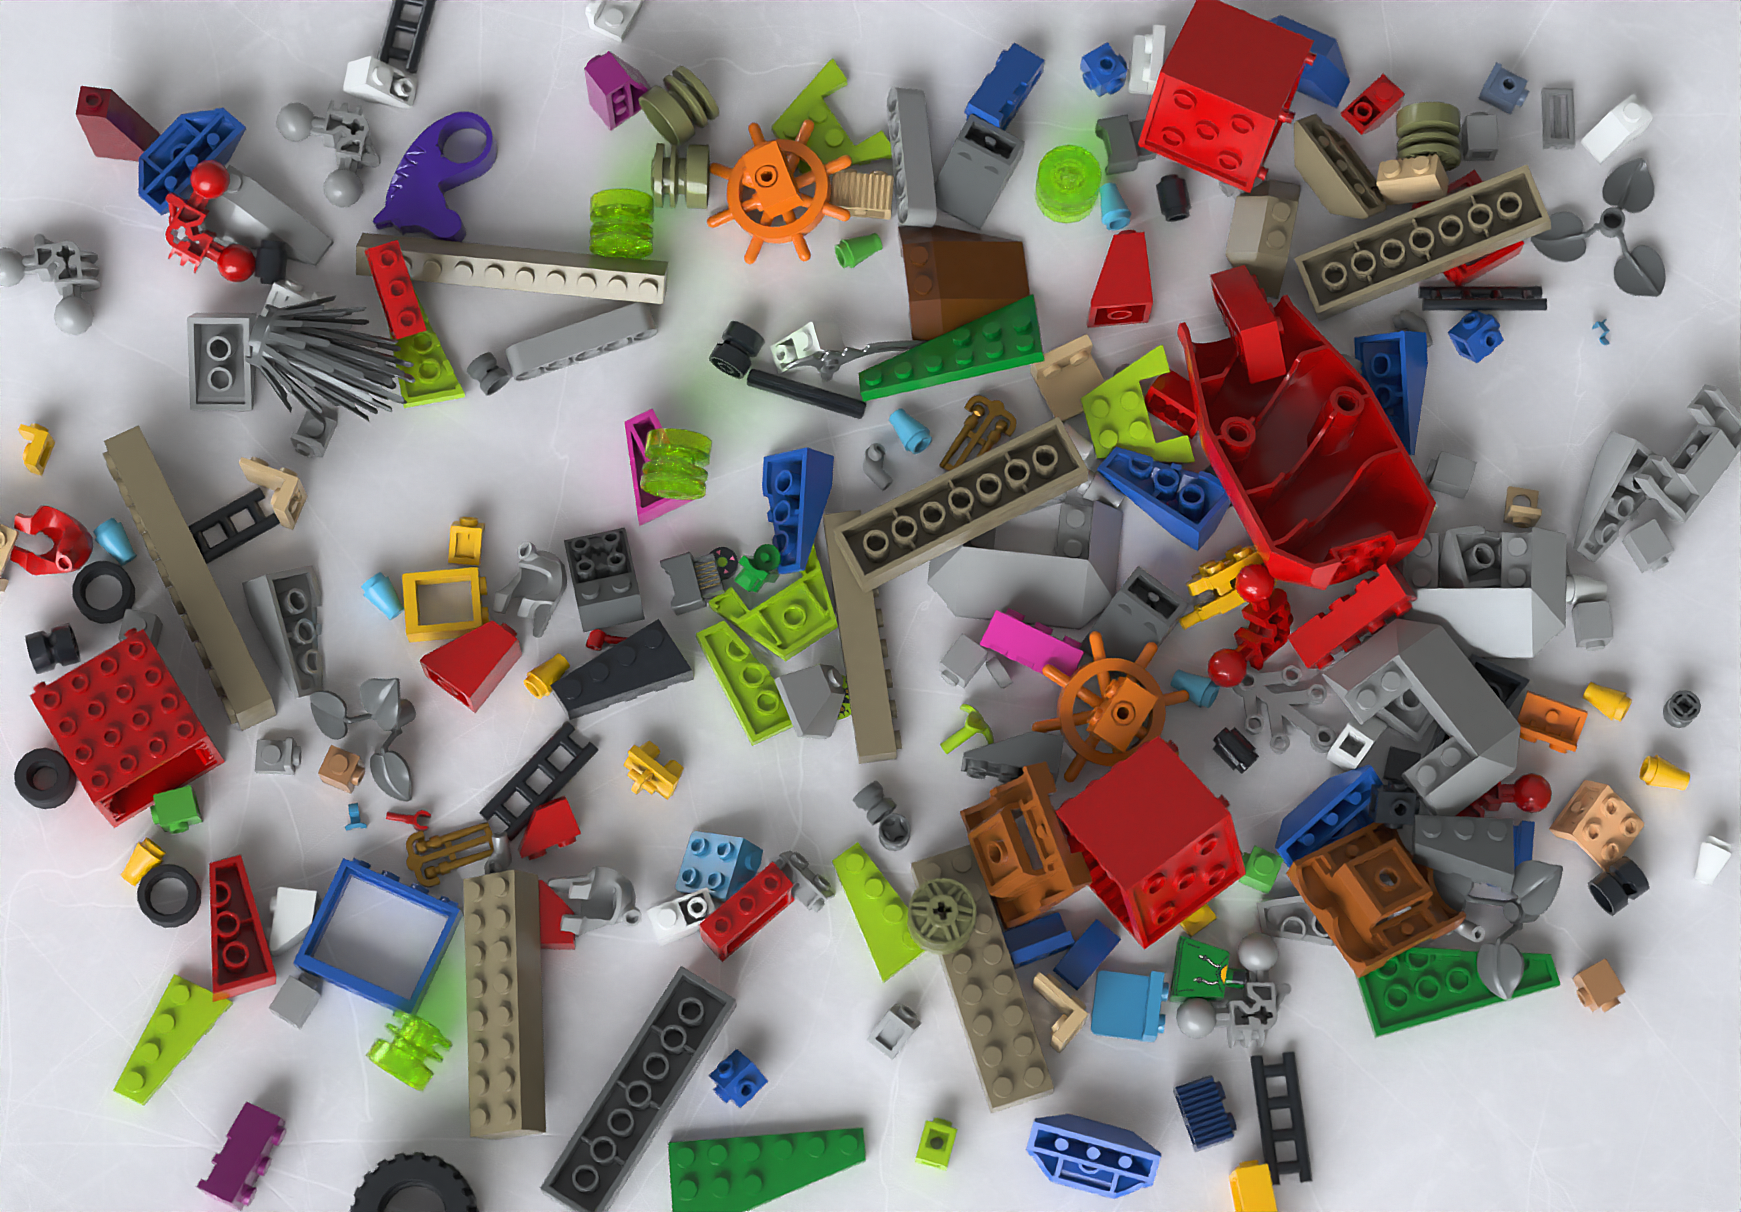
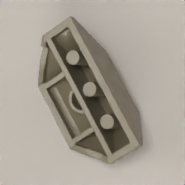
(1335, 170)
(1263, 232)

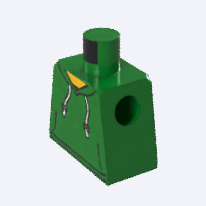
(1202, 972)

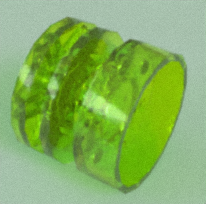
(1059, 197)
(621, 223)
(676, 464)
(409, 1049)

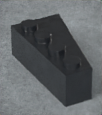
(631, 668)

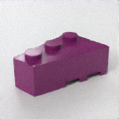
(614, 88)
(244, 1156)

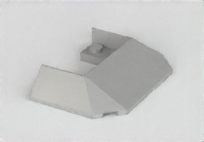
(1045, 588)
(1495, 621)
(1479, 726)

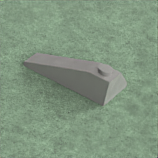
(253, 214)
(1611, 494)
(1472, 558)
(286, 616)
(1294, 920)

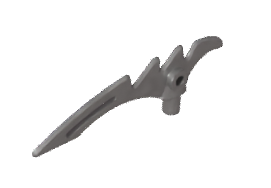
(831, 361)

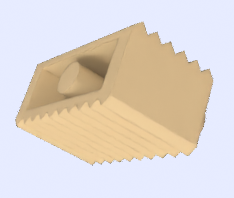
(1412, 180)
(863, 193)

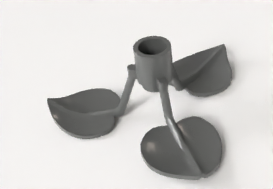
(1628, 188)
(391, 712)
(1536, 885)

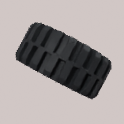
(413, 1171)

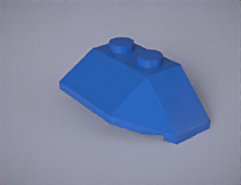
(1328, 75)
(183, 145)
(1327, 814)
(1092, 1155)

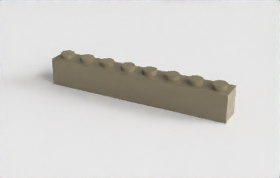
(862, 654)

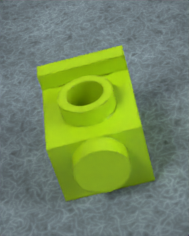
(933, 1157)

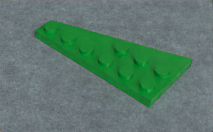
(984, 346)
(1439, 984)
(755, 1170)

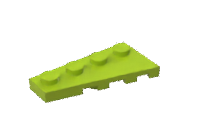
(431, 368)
(745, 683)
(877, 911)
(172, 1032)

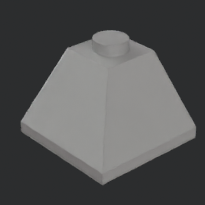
(812, 699)

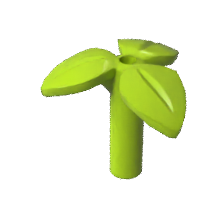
(973, 724)

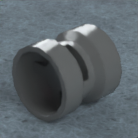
(488, 373)
(1677, 713)
(873, 800)
(896, 826)

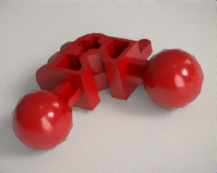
(209, 182)
(1266, 632)
(1529, 793)

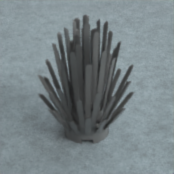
(311, 348)

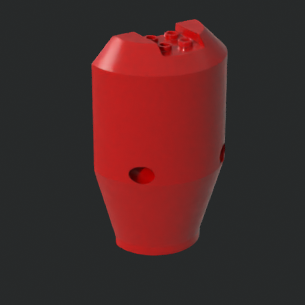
(1307, 457)

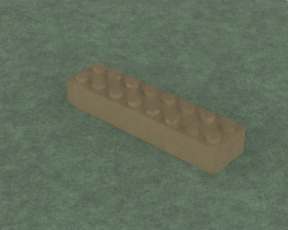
(1423, 242)
(961, 504)
(989, 993)
(504, 1005)

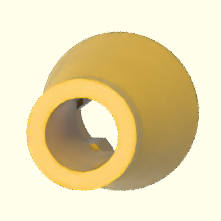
(542, 677)
(1608, 701)
(1661, 773)
(144, 858)

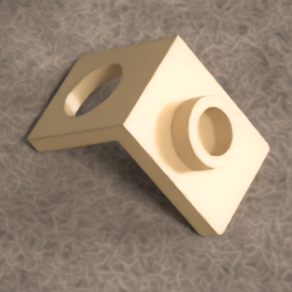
(1518, 515)

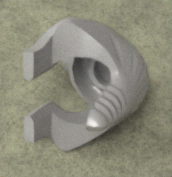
(540, 582)
(604, 897)

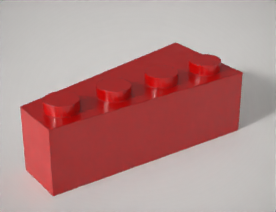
(1250, 322)
(1353, 617)
(237, 938)

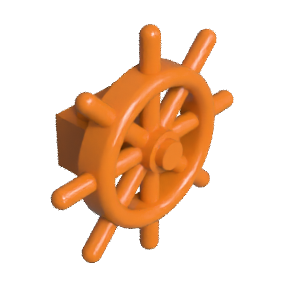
(778, 191)
(1116, 713)

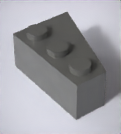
(1467, 847)

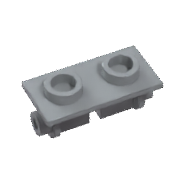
(813, 886)

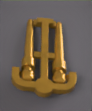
(996, 409)
(415, 862)

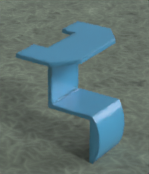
(1603, 340)
(355, 817)

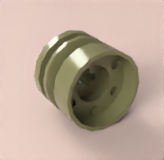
(680, 106)
(1430, 130)
(681, 176)
(928, 929)

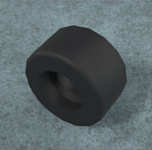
(28, 767)

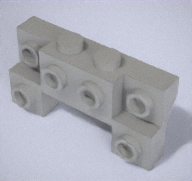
(1699, 461)

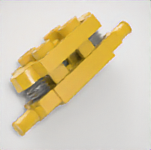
(1215, 578)

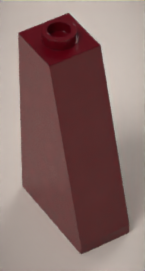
(113, 125)

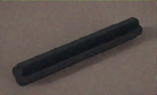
(806, 393)

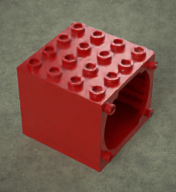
(1225, 93)
(126, 728)
(1153, 840)

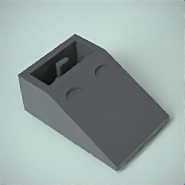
(977, 171)
(604, 579)
(1137, 615)
(1009, 756)

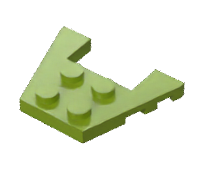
(828, 137)
(1120, 417)
(789, 618)

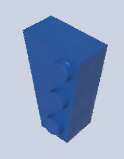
(1006, 87)

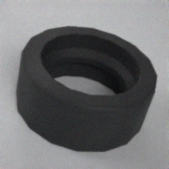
(93, 571)
(157, 874)

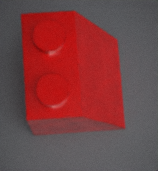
(1124, 284)
(473, 663)

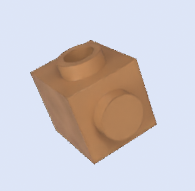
(342, 769)
(1598, 987)

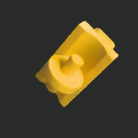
(649, 773)

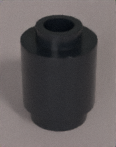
(1173, 198)
(271, 261)
(1235, 749)

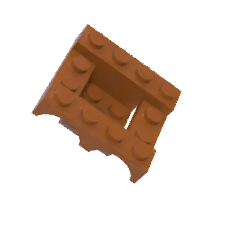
(1002, 858)
(1349, 898)

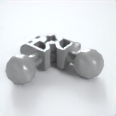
(338, 130)
(49, 260)
(1199, 1018)

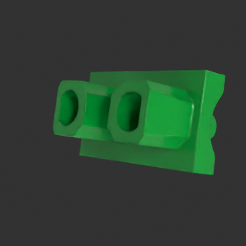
(758, 568)

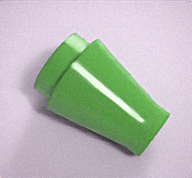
(857, 249)

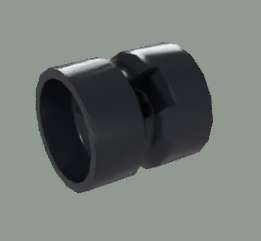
(735, 352)
(53, 648)
(1614, 888)

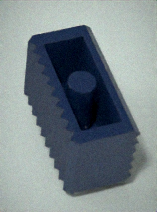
(1204, 1113)

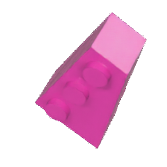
(648, 505)
(1031, 644)

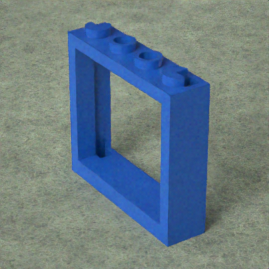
(390, 883)

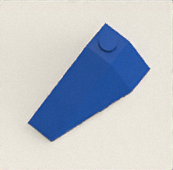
(1396, 373)
(797, 495)
(1177, 499)

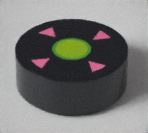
(726, 561)

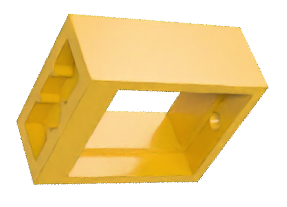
(417, 632)
(1252, 1188)

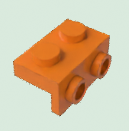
(1550, 722)

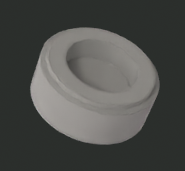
(998, 672)

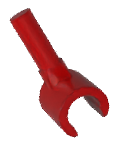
(597, 638)
(410, 819)

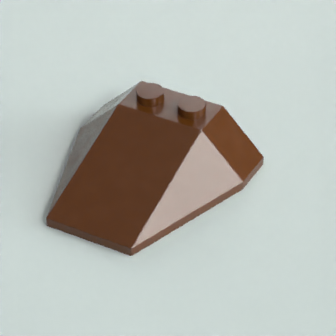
(958, 277)

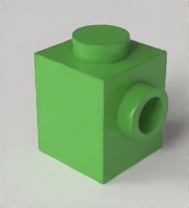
(176, 809)
(1260, 869)

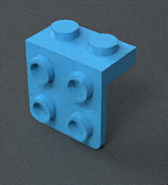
(718, 864)
(1129, 1005)

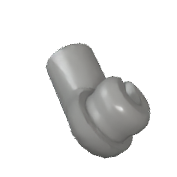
(1409, 320)
(874, 466)
(501, 856)
(1470, 930)

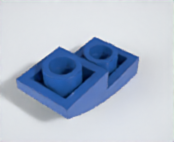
(1086, 954)

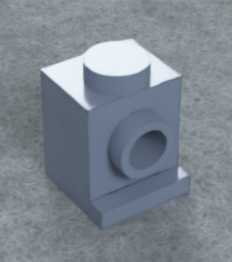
(1500, 97)

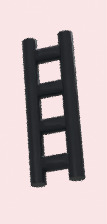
(419, 30)
(1482, 298)
(234, 538)
(540, 761)
(1292, 1101)

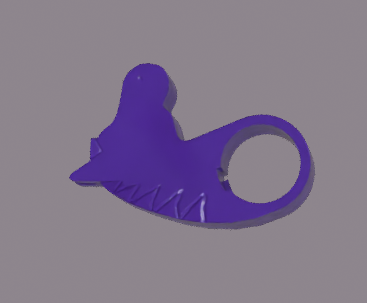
(423, 177)

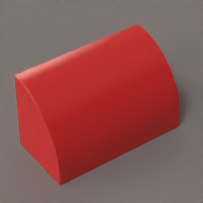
(1173, 403)

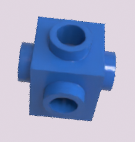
(1104, 70)
(1476, 335)
(737, 1079)

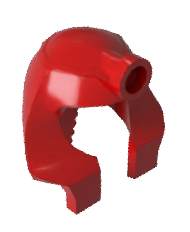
(70, 537)

